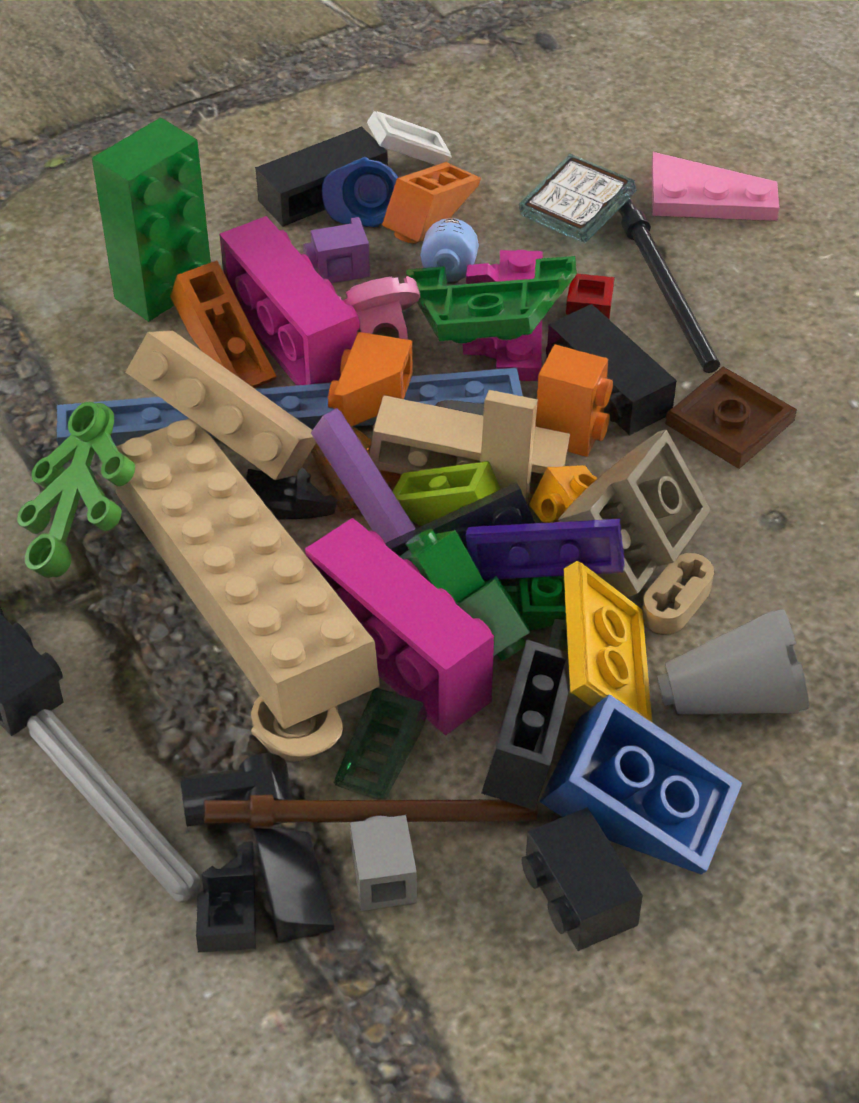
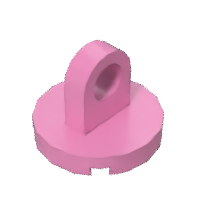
(382, 302)

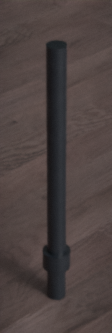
(638, 229)

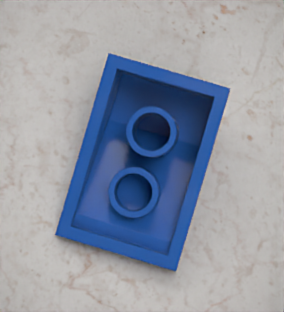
(642, 786)

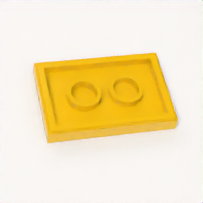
(605, 642)

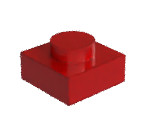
(589, 290)

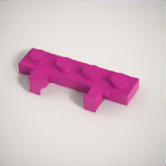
(522, 352)

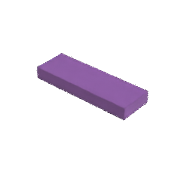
(361, 476)

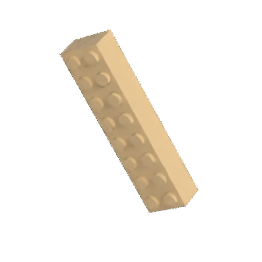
(247, 574)

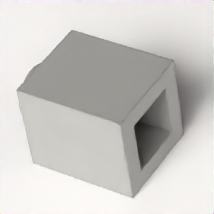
(383, 862)

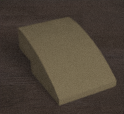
(655, 506)

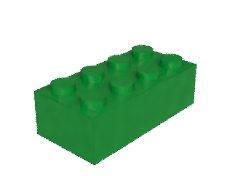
(151, 214)

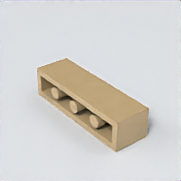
(222, 404)
(426, 436)

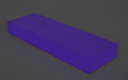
(546, 548)

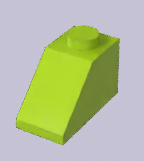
(439, 491)

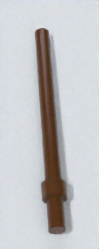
(263, 811)

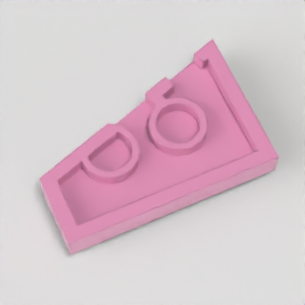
(707, 191)

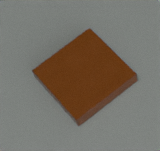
(730, 417)

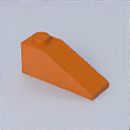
(427, 198)
(219, 323)

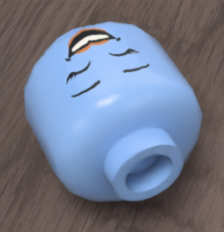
(451, 245)

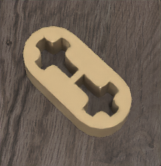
(669, 588)

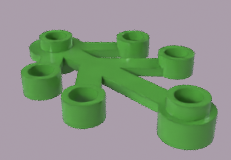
(90, 432)

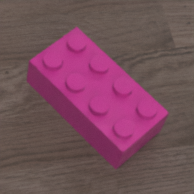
(288, 302)
(420, 634)

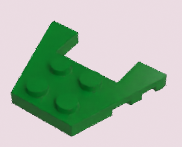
(491, 308)

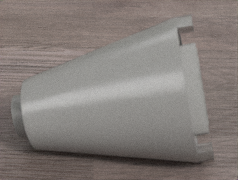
(739, 672)

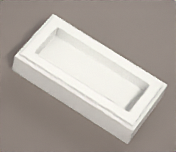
(408, 138)

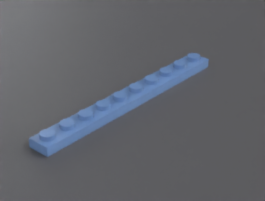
(304, 402)

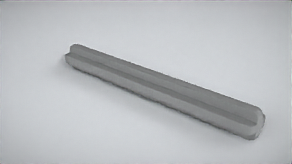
(114, 806)

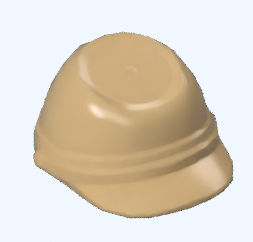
(299, 740)

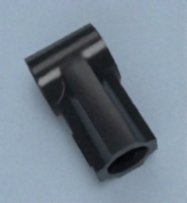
(256, 776)

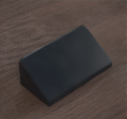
(292, 883)

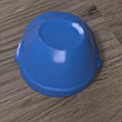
(359, 191)

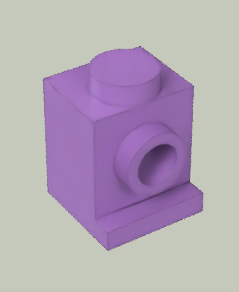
(339, 252)

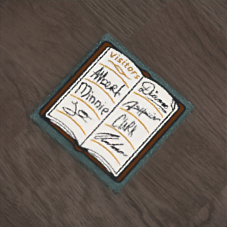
(577, 198)

